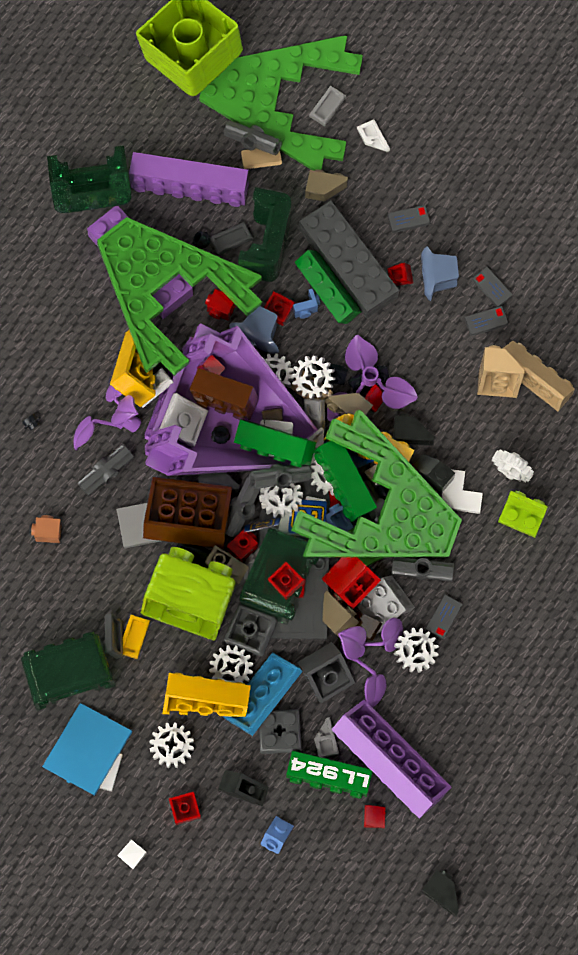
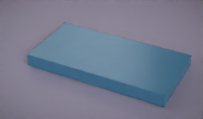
(266, 691)

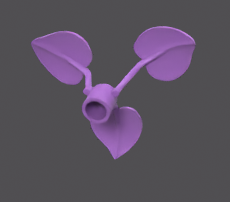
(364, 356)
(124, 417)
(353, 647)

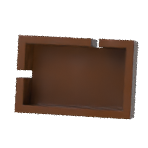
(224, 394)

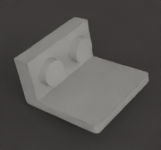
(385, 601)

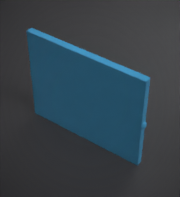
(87, 749)

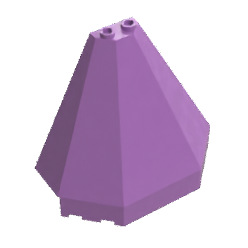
(243, 365)

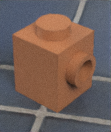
(47, 529)

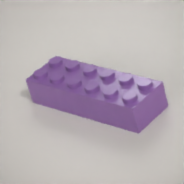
(189, 179)
(170, 295)
(391, 758)

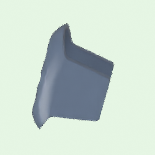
(438, 272)
(260, 329)

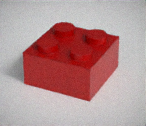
(281, 306)
(286, 580)
(184, 808)

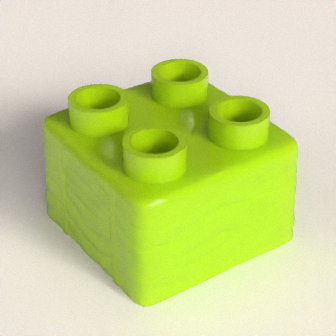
(190, 43)
(188, 593)

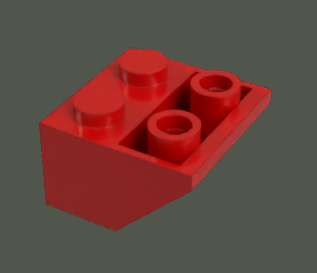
(351, 580)

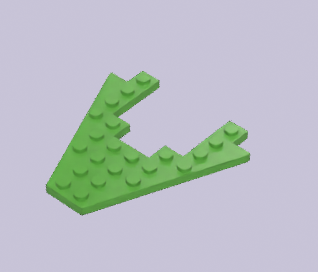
(250, 90)
(144, 262)
(413, 514)

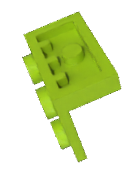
(523, 513)

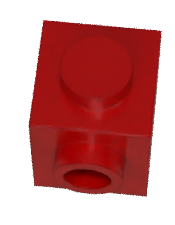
(219, 305)
(243, 545)

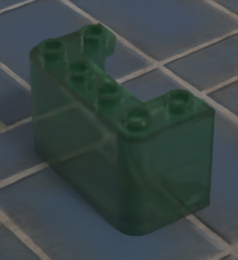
(89, 186)
(274, 212)
(274, 552)
(66, 669)

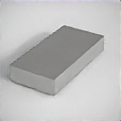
(327, 106)

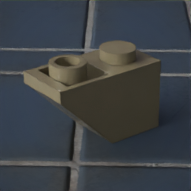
(324, 185)
(347, 403)
(223, 557)
(336, 615)

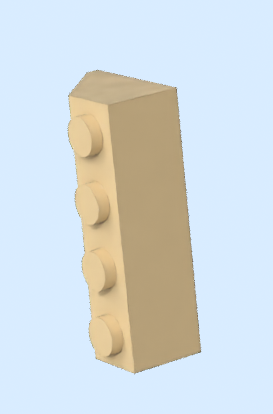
(499, 373)
(541, 379)

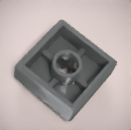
(246, 618)
(289, 741)

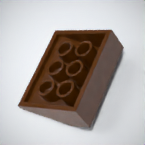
(187, 512)

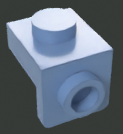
(305, 308)
(338, 519)
(276, 835)

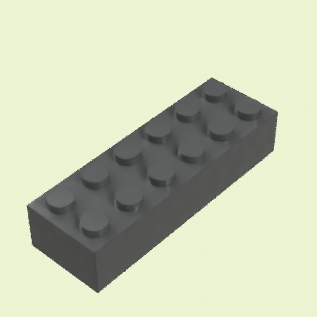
(349, 259)

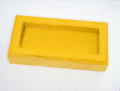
(134, 636)

